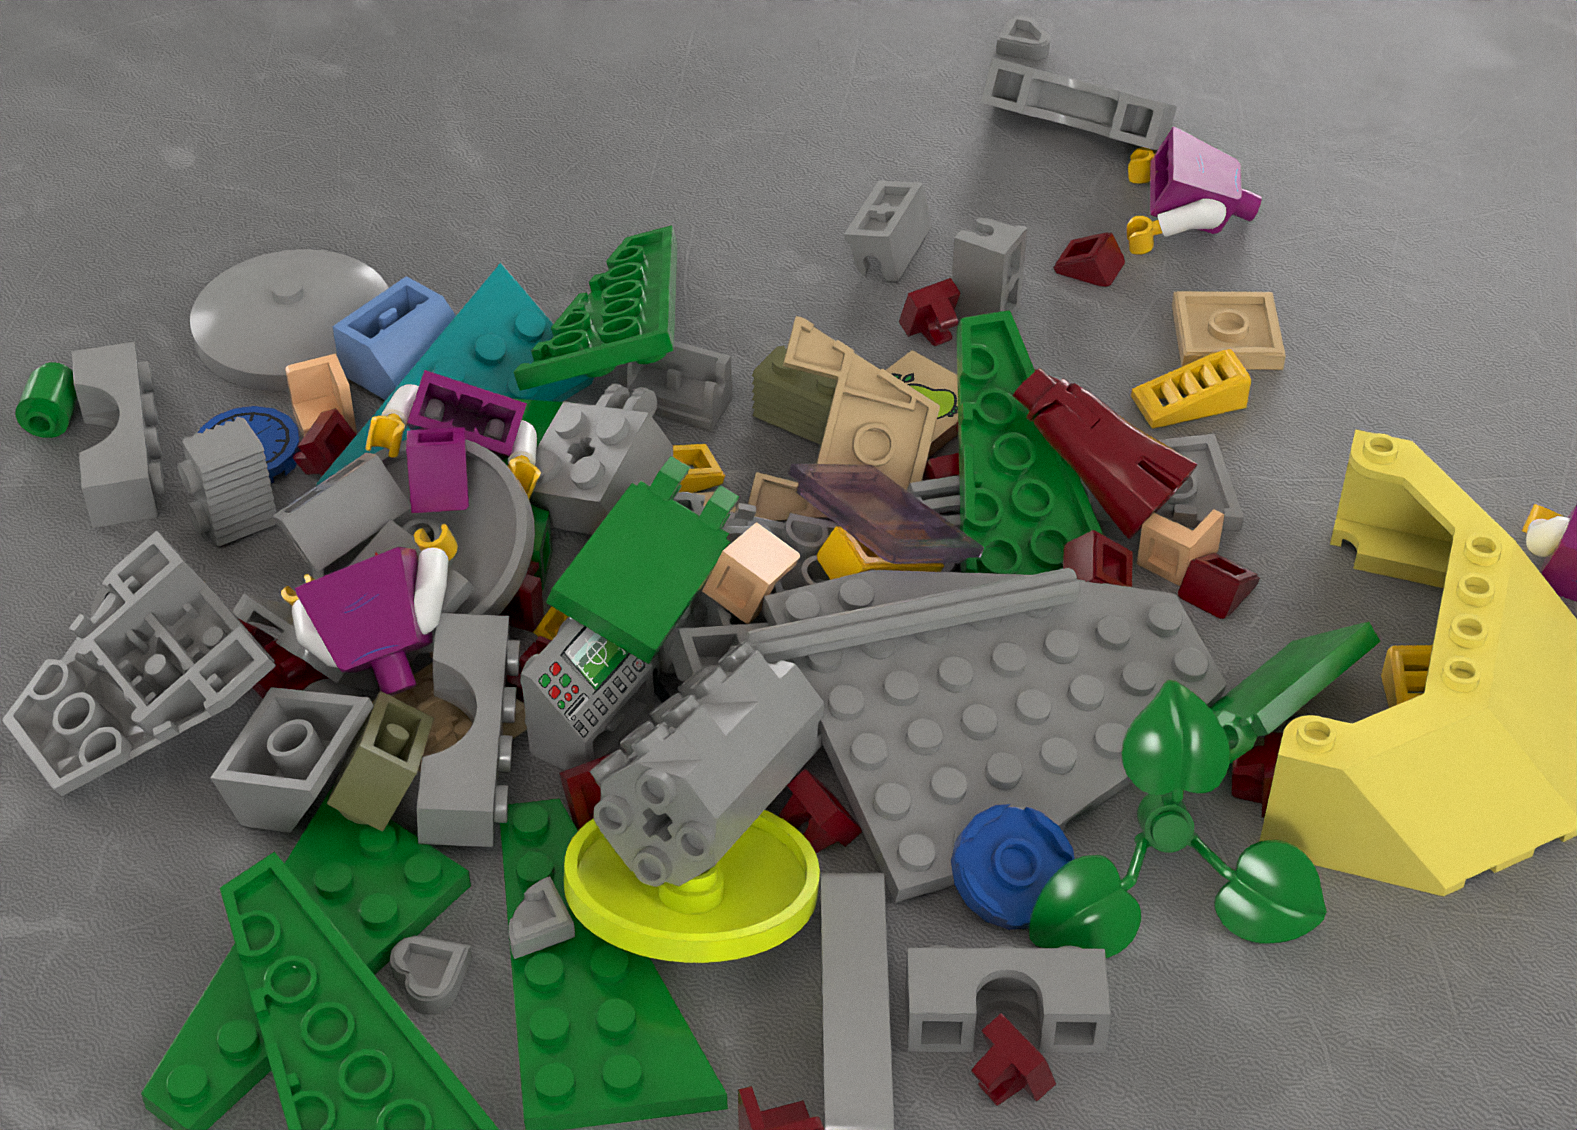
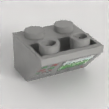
(583, 696)

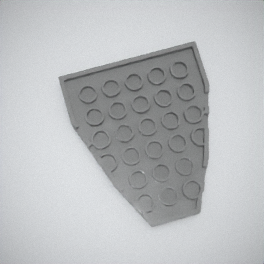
(986, 708)

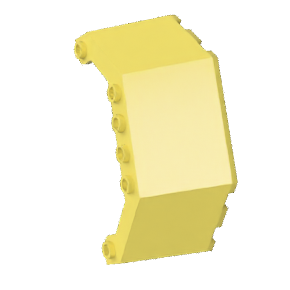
(1491, 746)

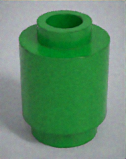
(47, 401)

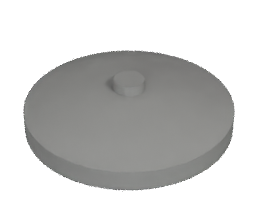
(277, 313)
(491, 534)

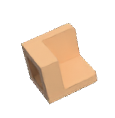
(319, 387)
(1170, 547)
(749, 572)

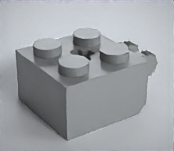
(596, 455)

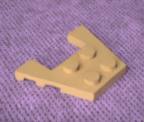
(869, 422)

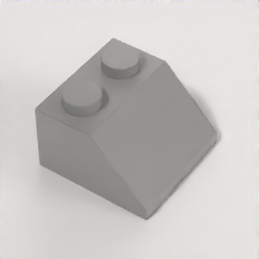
(287, 755)

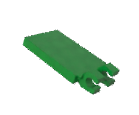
(645, 563)
(1289, 683)

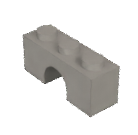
(1054, 987)

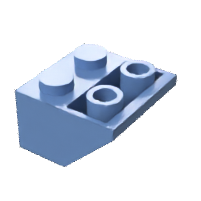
(390, 335)

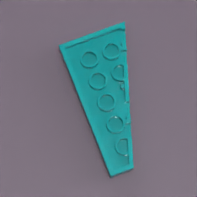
(482, 350)

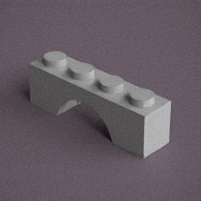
(1078, 104)
(119, 471)
(460, 784)

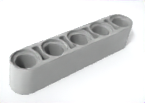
(855, 1003)

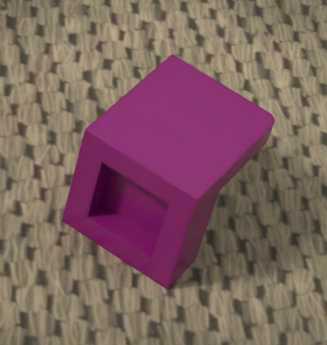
(437, 470)

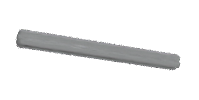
(914, 615)

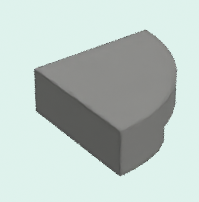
(539, 920)

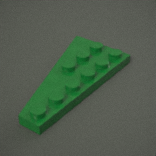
(621, 319)
(1013, 484)
(375, 894)
(591, 1018)
(327, 1023)

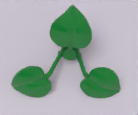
(1169, 750)

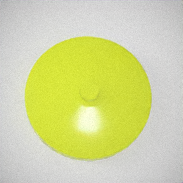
(732, 911)

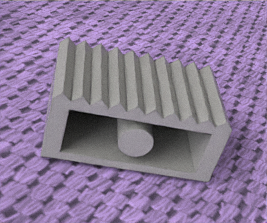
(228, 482)

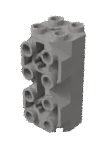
(706, 765)

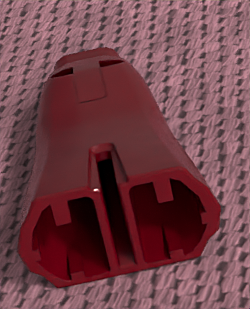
(1115, 460)

